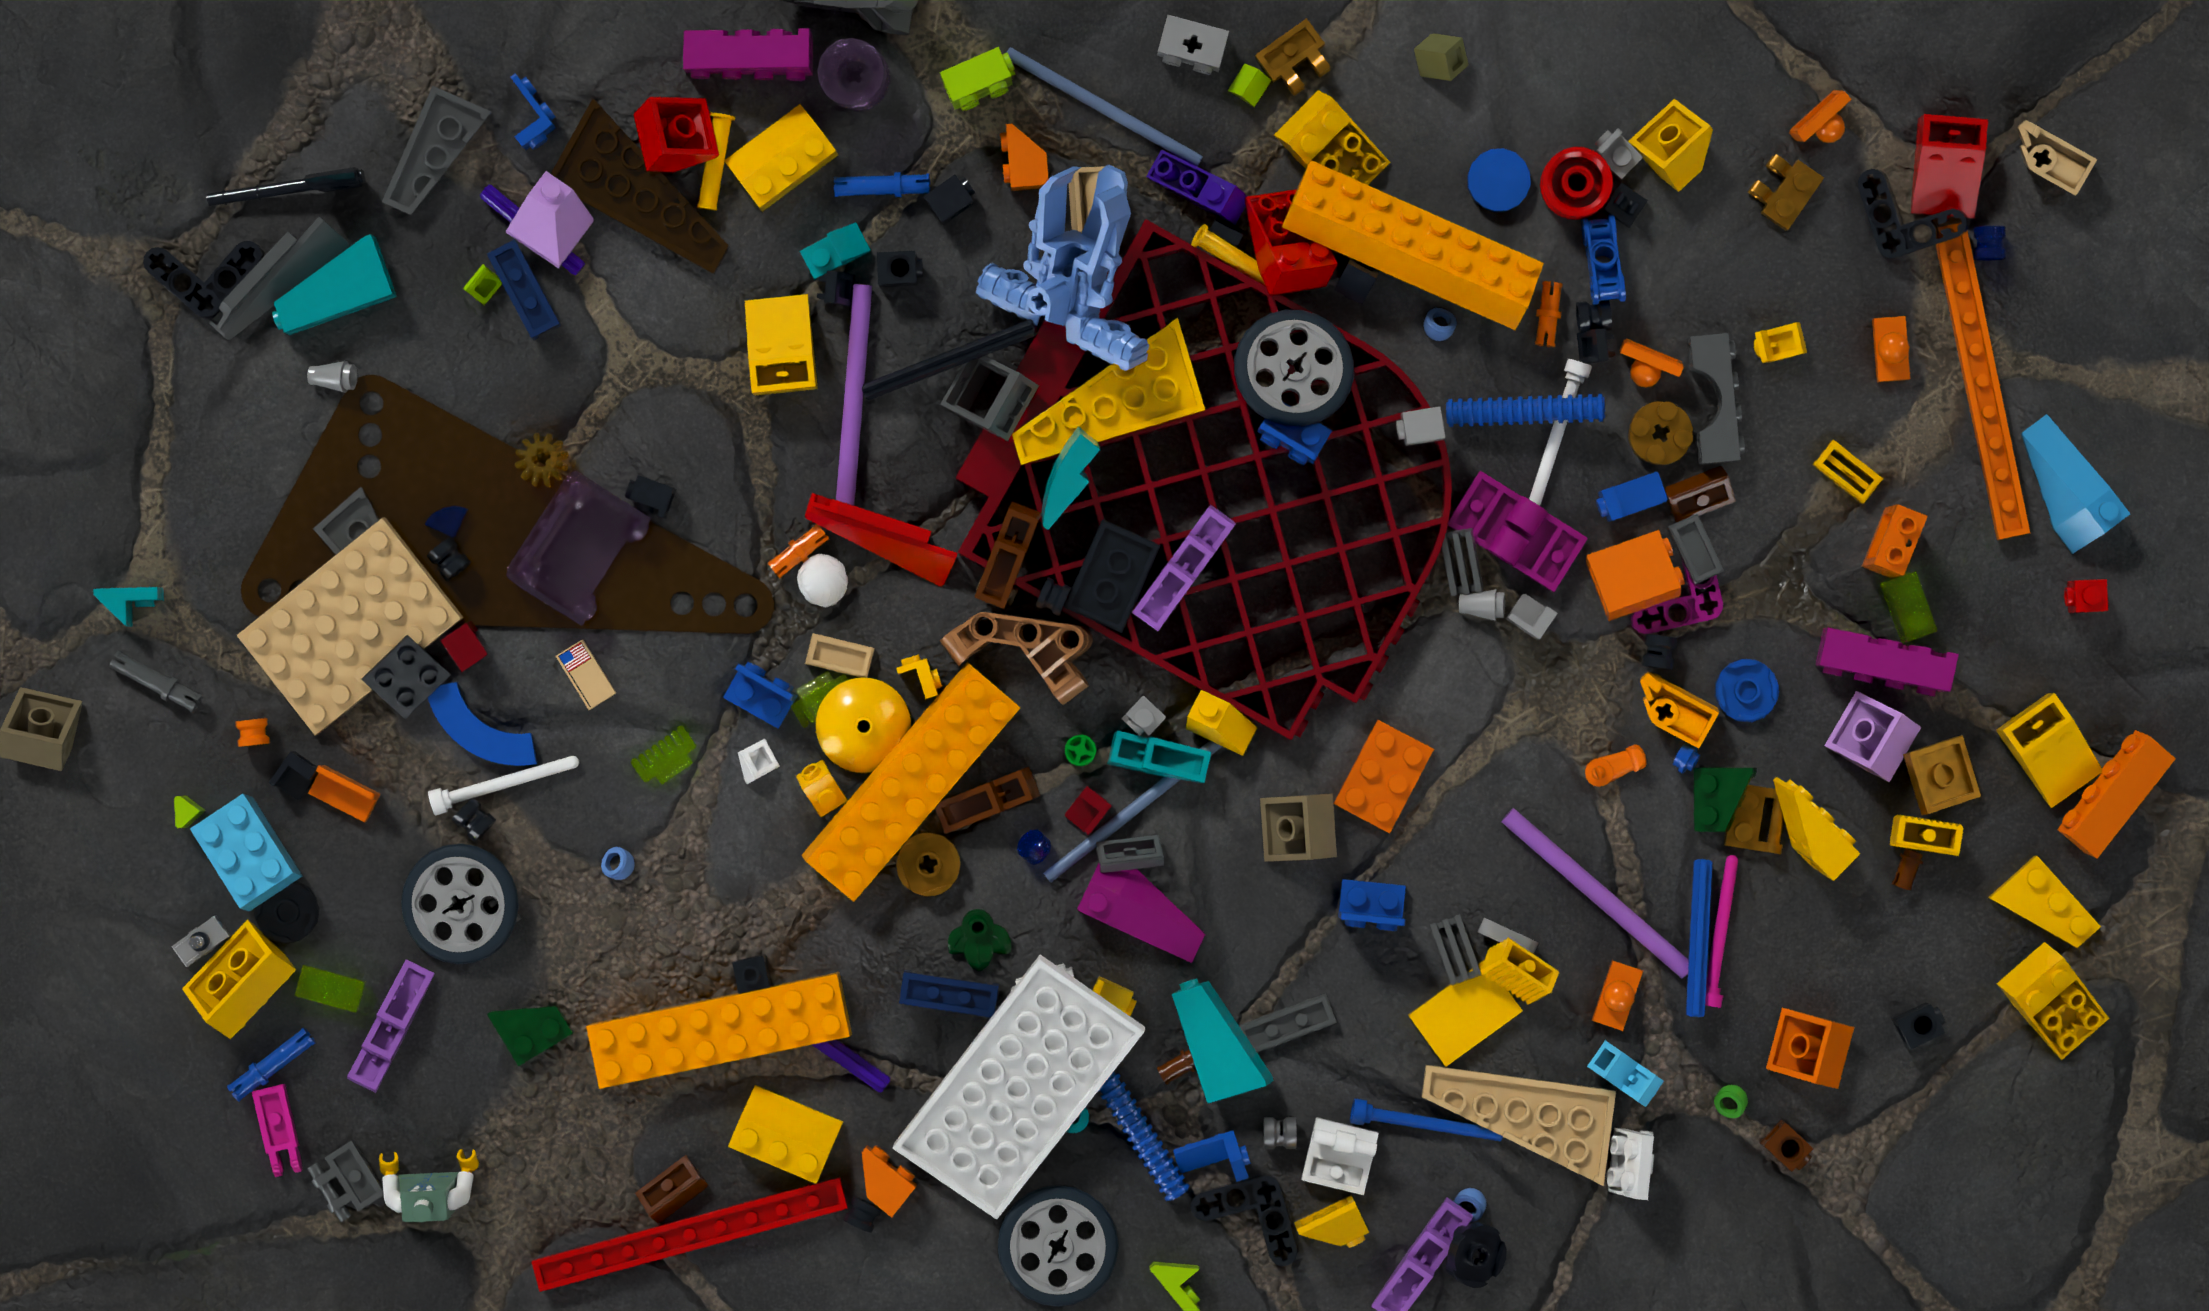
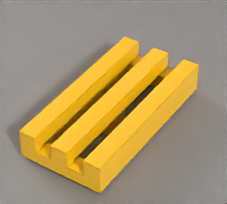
(1826, 455)

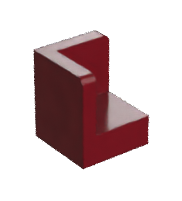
(464, 646)
(1087, 810)

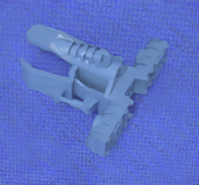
(1073, 270)

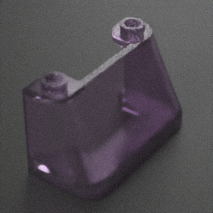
(575, 546)

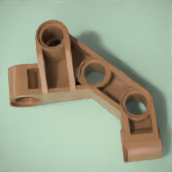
(1048, 652)

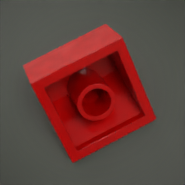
(675, 133)

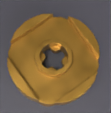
(1678, 437)
(912, 855)

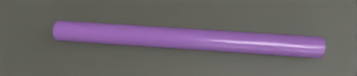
(853, 393)
(1596, 892)

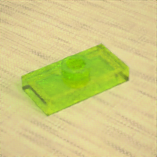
(330, 988)

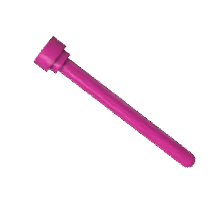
(1713, 995)

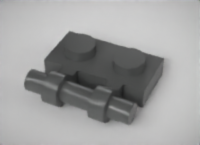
(355, 1177)

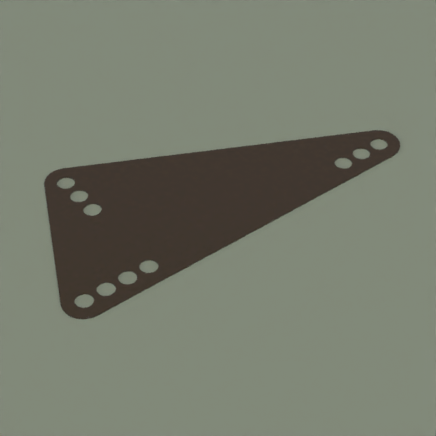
(444, 462)

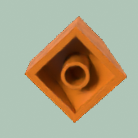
(1810, 1048)

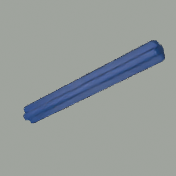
(1699, 938)

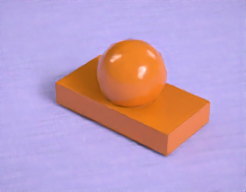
(1823, 120)
(1891, 349)
(1649, 363)
(1617, 995)

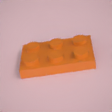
(1383, 776)

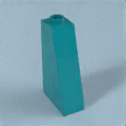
(339, 288)
(1217, 1044)

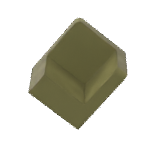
(1441, 57)

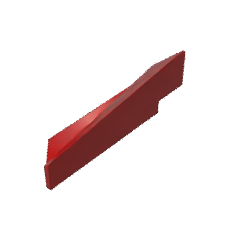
(887, 537)

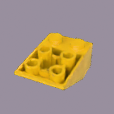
(1331, 138)
(780, 345)
(2050, 749)
(1813, 831)
(2053, 1000)

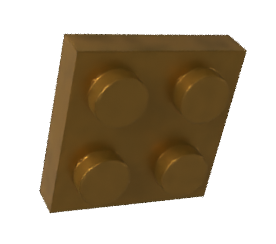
(1942, 775)

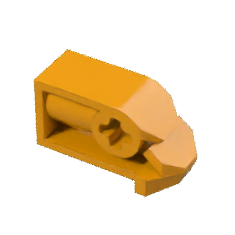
(1689, 714)

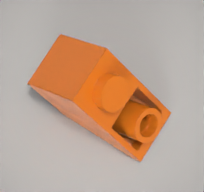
(1027, 160)
(884, 1182)

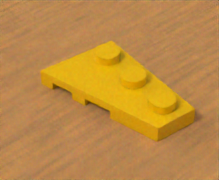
(2046, 902)

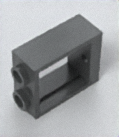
(1007, 406)

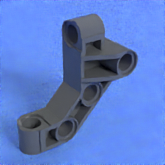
(882, 15)

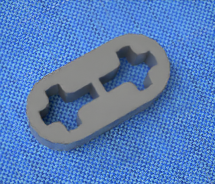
(1500, 933)

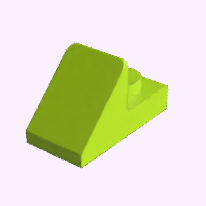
(1171, 1277)

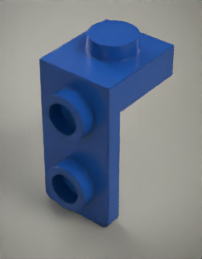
(534, 134)
(1631, 497)
(1212, 1151)

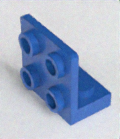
(1302, 442)
(759, 695)
(1372, 903)

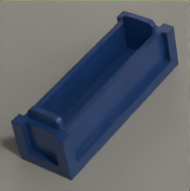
(523, 289)
(948, 994)

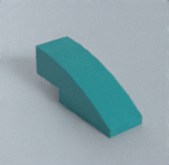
(1068, 476)
(1159, 757)

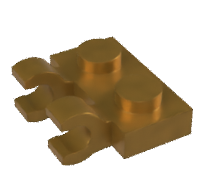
(1291, 50)
(1791, 195)

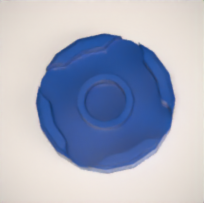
(1498, 180)
(1746, 690)

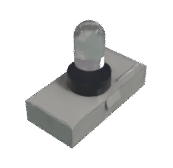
(201, 941)

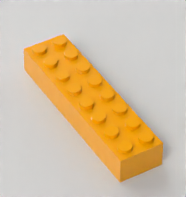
(1413, 245)
(910, 782)
(719, 1030)

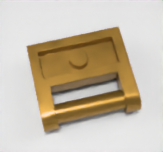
(1747, 822)

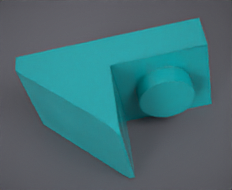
(835, 250)
(120, 600)

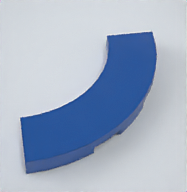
(477, 736)

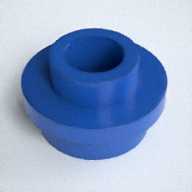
(1686, 758)

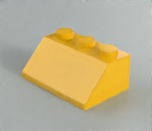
(781, 157)
(238, 979)
(785, 1134)

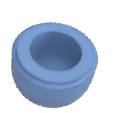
(1437, 332)
(625, 867)
(1476, 1198)

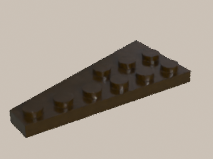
(612, 178)

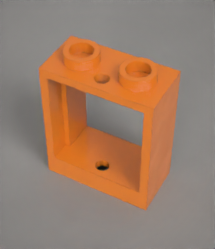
(1888, 547)

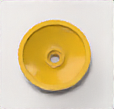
(847, 706)

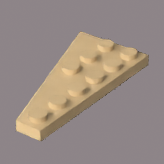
(1547, 1117)

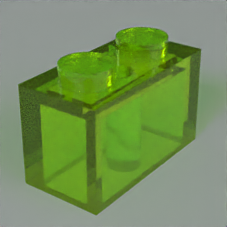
(1908, 607)

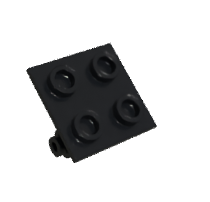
(406, 676)

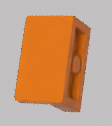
(344, 793)

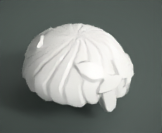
(822, 580)

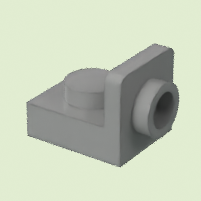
(1617, 152)

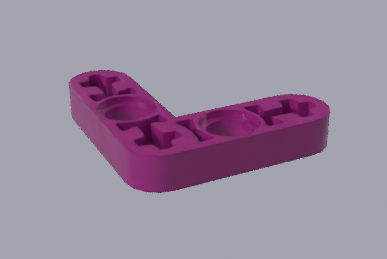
(1691, 606)

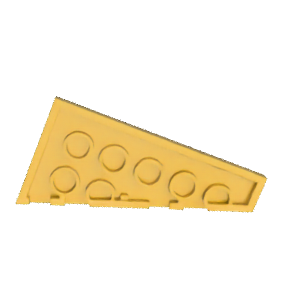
(1119, 400)

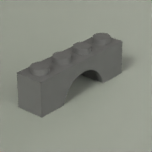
(1712, 359)

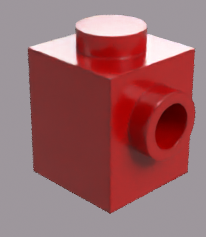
(2086, 596)

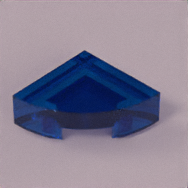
(447, 520)

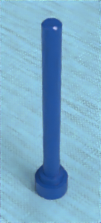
(1365, 1113)

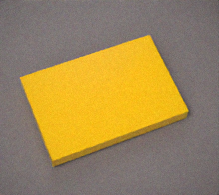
(1464, 1016)

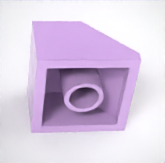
(1873, 736)

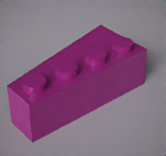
(748, 53)
(1886, 661)

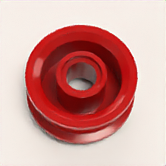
(1587, 165)

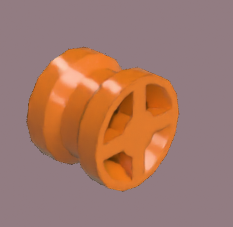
(252, 732)

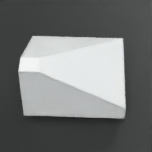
(757, 761)

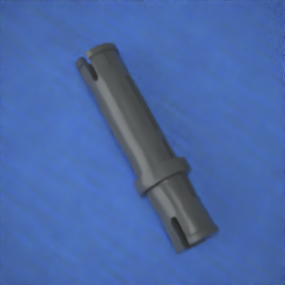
(167, 687)

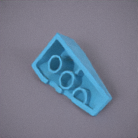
(2073, 491)

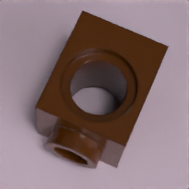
(1777, 1136)

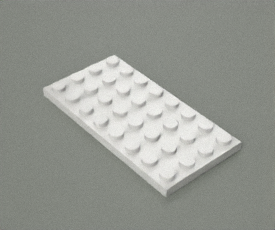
(1018, 1087)

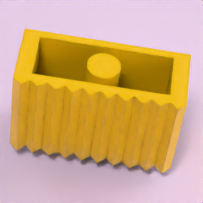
(1926, 835)
(1519, 971)

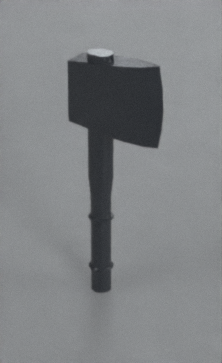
(321, 181)

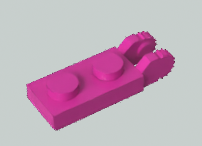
(277, 1126)

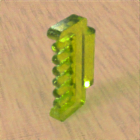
(813, 693)
(670, 763)

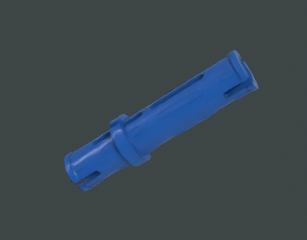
(882, 185)
(260, 1073)

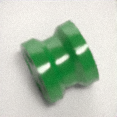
(1080, 750)

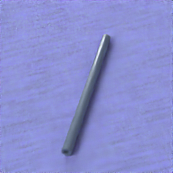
(1104, 107)
(1117, 822)

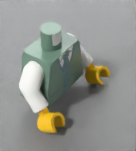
(427, 1194)

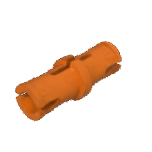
(1548, 314)
(798, 551)

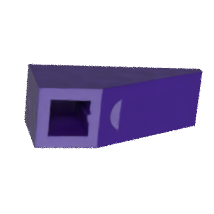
(1198, 187)

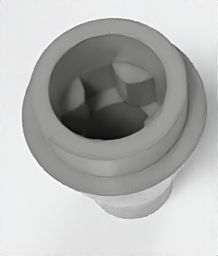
(335, 376)
(1483, 604)

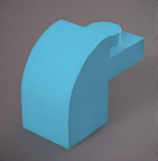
(1625, 1073)

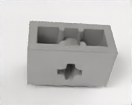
(1181, 31)

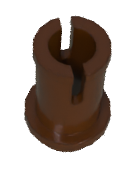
(1907, 869)
(1177, 1067)

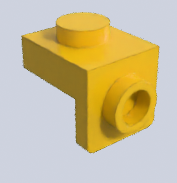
(1780, 343)
(929, 679)
(821, 788)

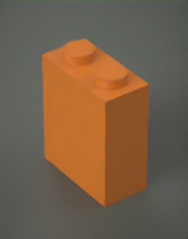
(1635, 575)

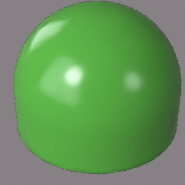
(1737, 1094)

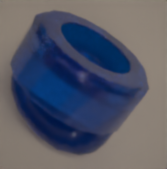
(1034, 847)

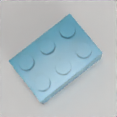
(246, 852)

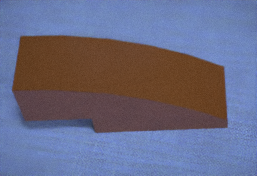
(1008, 555)
(987, 800)

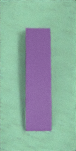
(1184, 567)
(390, 1025)
(1422, 1259)

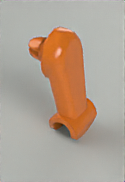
(1613, 766)

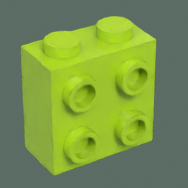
(978, 78)

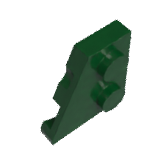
(1718, 796)
(530, 1030)

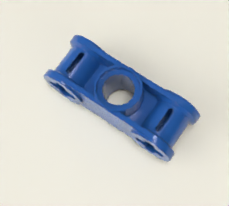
(1605, 278)

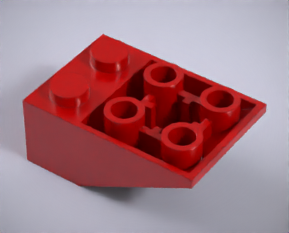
(1948, 164)
(1283, 257)

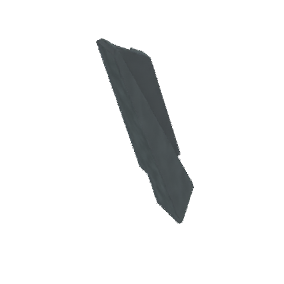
(276, 274)

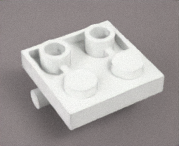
(1339, 1156)
(1630, 1163)

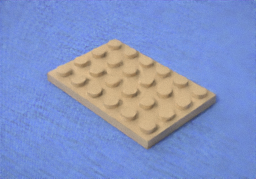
(345, 621)

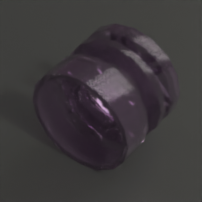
(843, 59)

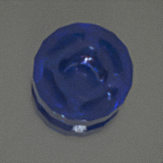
(1989, 243)

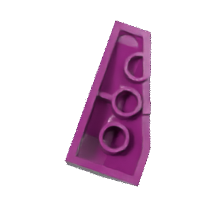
(1141, 910)

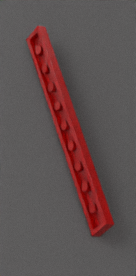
(689, 1234)

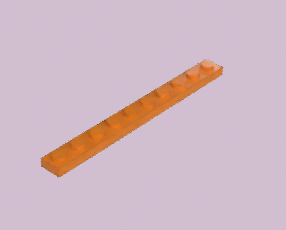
(1982, 385)

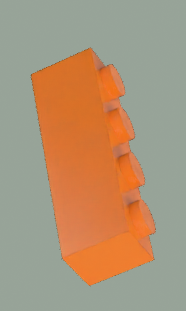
(2116, 793)

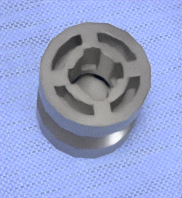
(1272, 1130)

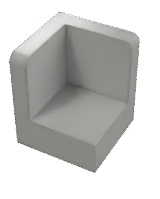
(1531, 616)

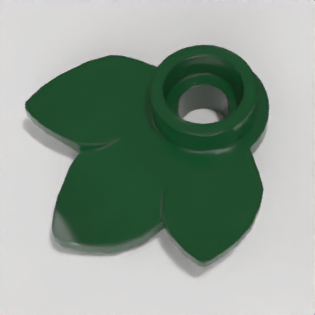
(979, 944)

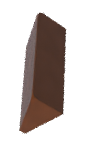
(1700, 494)
(671, 1189)

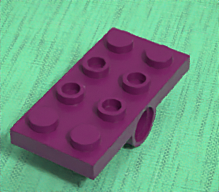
(1517, 531)

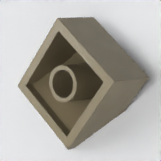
(40, 729)
(1298, 827)

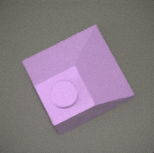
(551, 220)

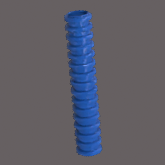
(1525, 410)
(1143, 1138)

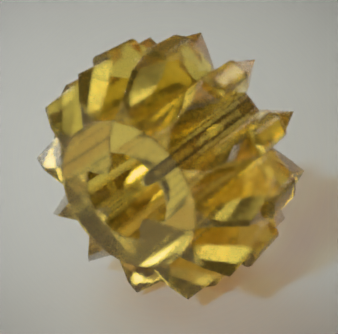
(552, 464)

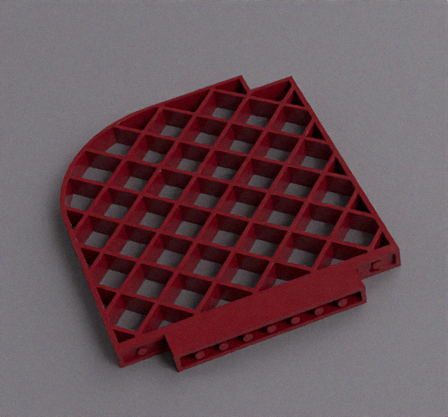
(1051, 365)

